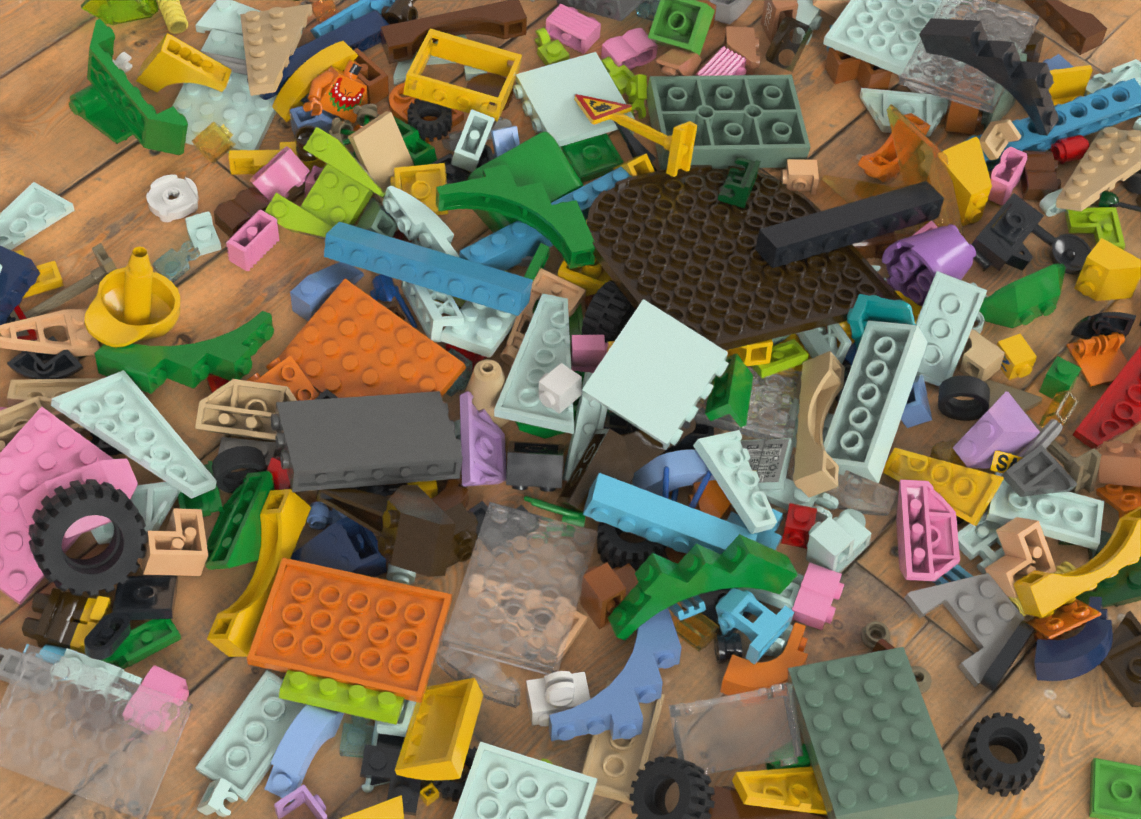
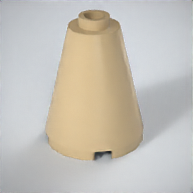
(486, 386)

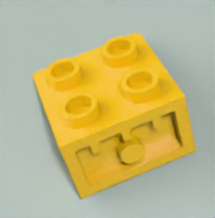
(1069, 83)

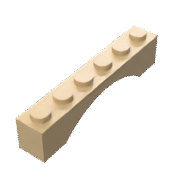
(820, 384)

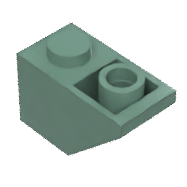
(377, 219)

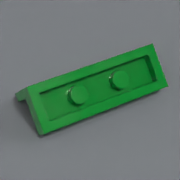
(731, 392)

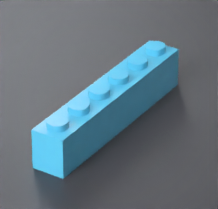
(658, 517)

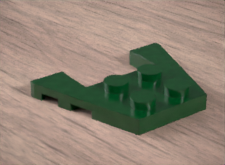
(1119, 589)

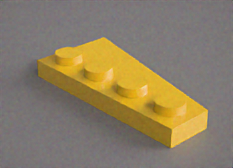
(962, 487)

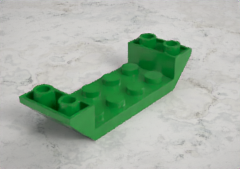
(154, 131)

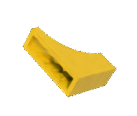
(179, 63)

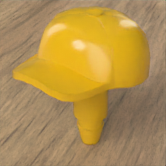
(133, 304)

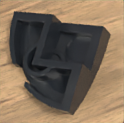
(1103, 324)
(45, 366)

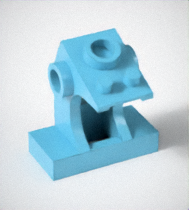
(763, 631)

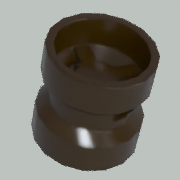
(301, 137)

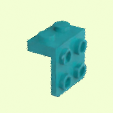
(877, 309)

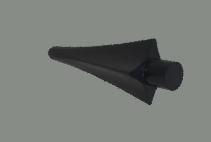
(634, 146)

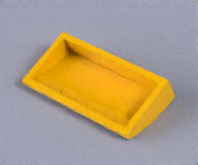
(440, 731)

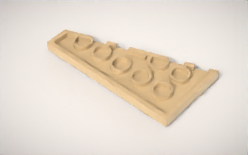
(269, 42)
(1110, 158)

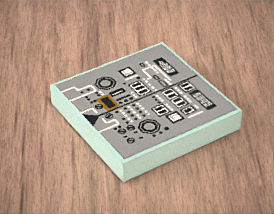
(769, 460)

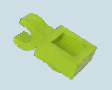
(549, 51)
(619, 75)
(637, 92)

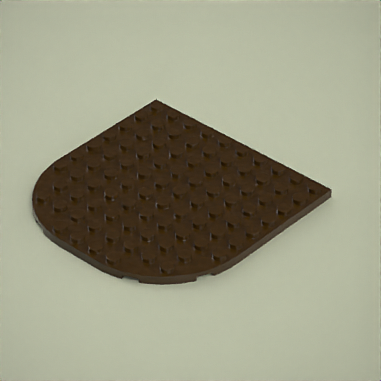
(700, 264)

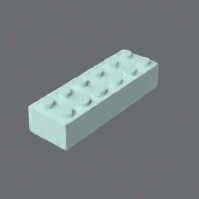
(874, 398)

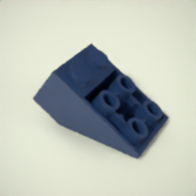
(344, 547)

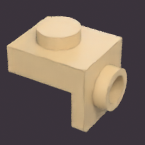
(997, 137)

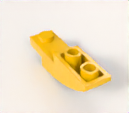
(253, 160)

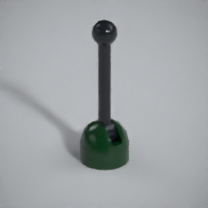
(1110, 199)

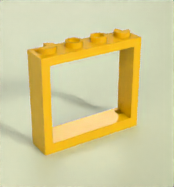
(469, 54)

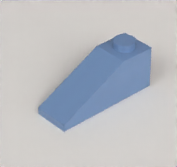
(317, 288)

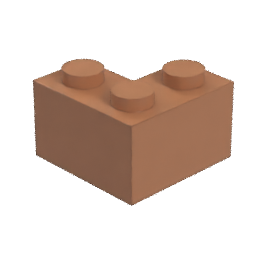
(1121, 462)

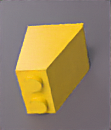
(969, 179)

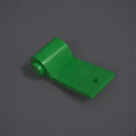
(97, 112)

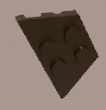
(1124, 659)

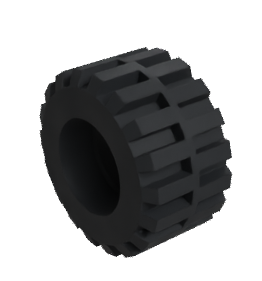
(607, 313)
(620, 552)
(1010, 734)
(658, 777)

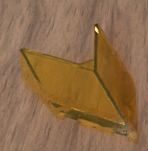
(918, 162)

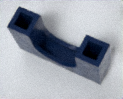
(16, 278)

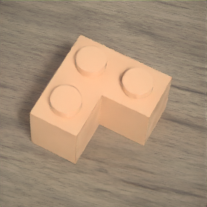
(179, 548)
(1024, 552)

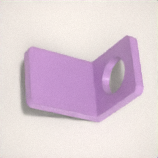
(301, 796)

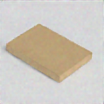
(381, 149)

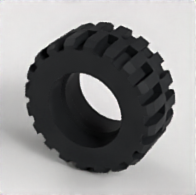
(95, 572)

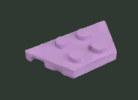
(480, 446)

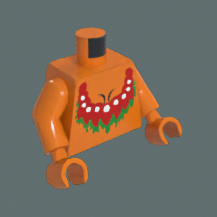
(338, 93)

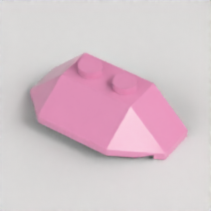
(115, 471)
(925, 532)

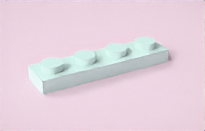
(588, 419)

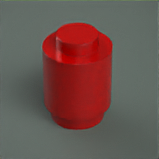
(1069, 148)

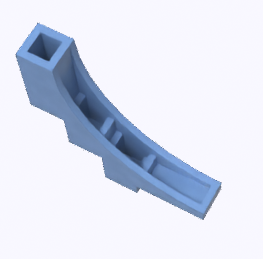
(640, 681)

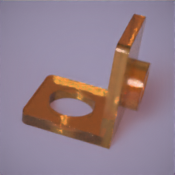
(324, 10)

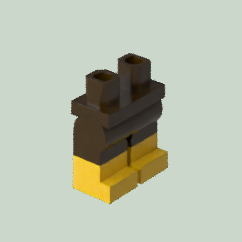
(64, 619)

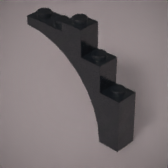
(999, 60)

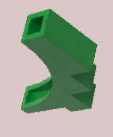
(530, 204)
(188, 363)
(700, 571)

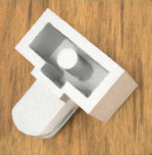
(555, 694)

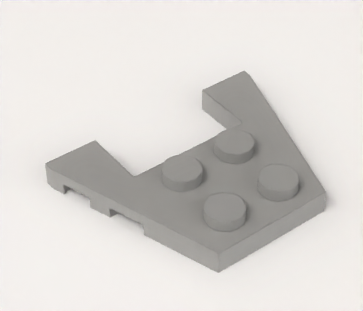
(981, 612)

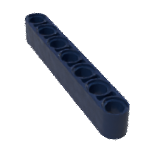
(359, 34)

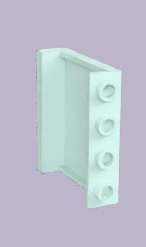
(550, 93)
(656, 374)

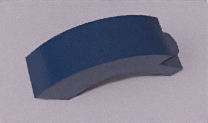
(1076, 655)

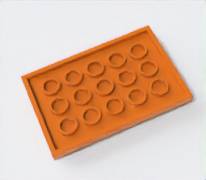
(368, 350)
(350, 629)

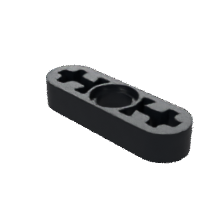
(1007, 656)

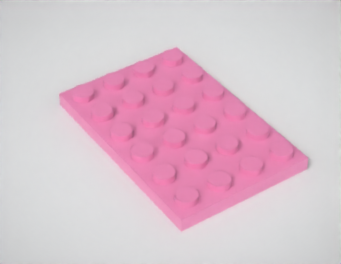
(35, 455)

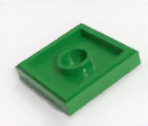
(592, 157)

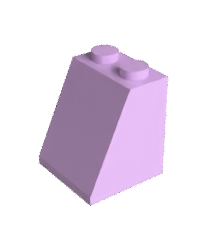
(1001, 429)

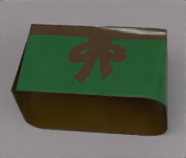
(777, 45)

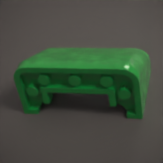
(530, 163)

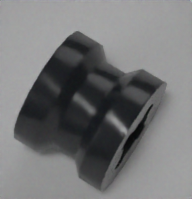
(726, 646)

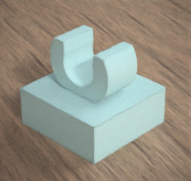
(214, 796)

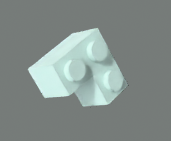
(837, 542)

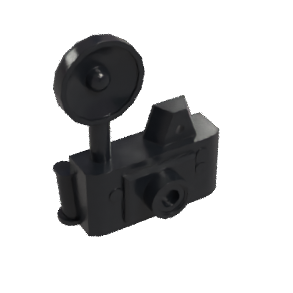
(1004, 238)

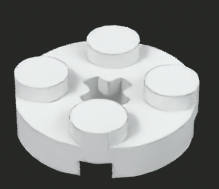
(174, 209)

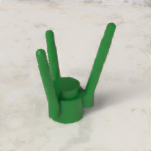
(568, 516)

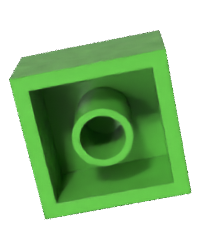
(681, 24)

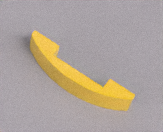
(299, 83)

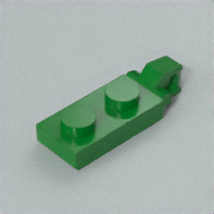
(144, 642)

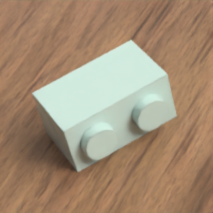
(472, 141)

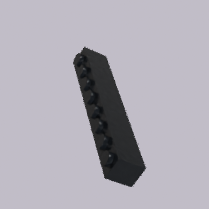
(848, 224)

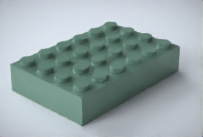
(734, 118)
(872, 739)

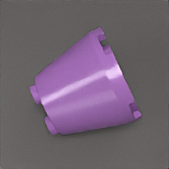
(917, 258)

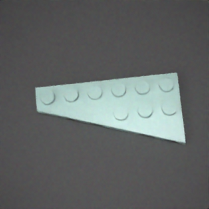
(541, 351)
(130, 423)

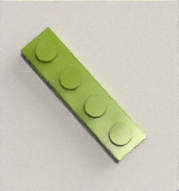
(341, 697)

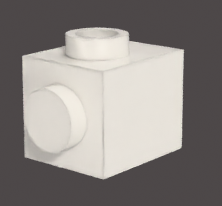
(560, 388)

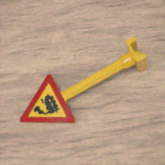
(679, 144)

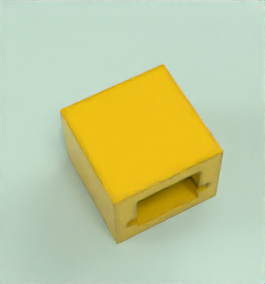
(429, 794)

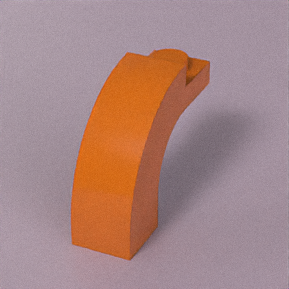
(884, 162)
(745, 676)

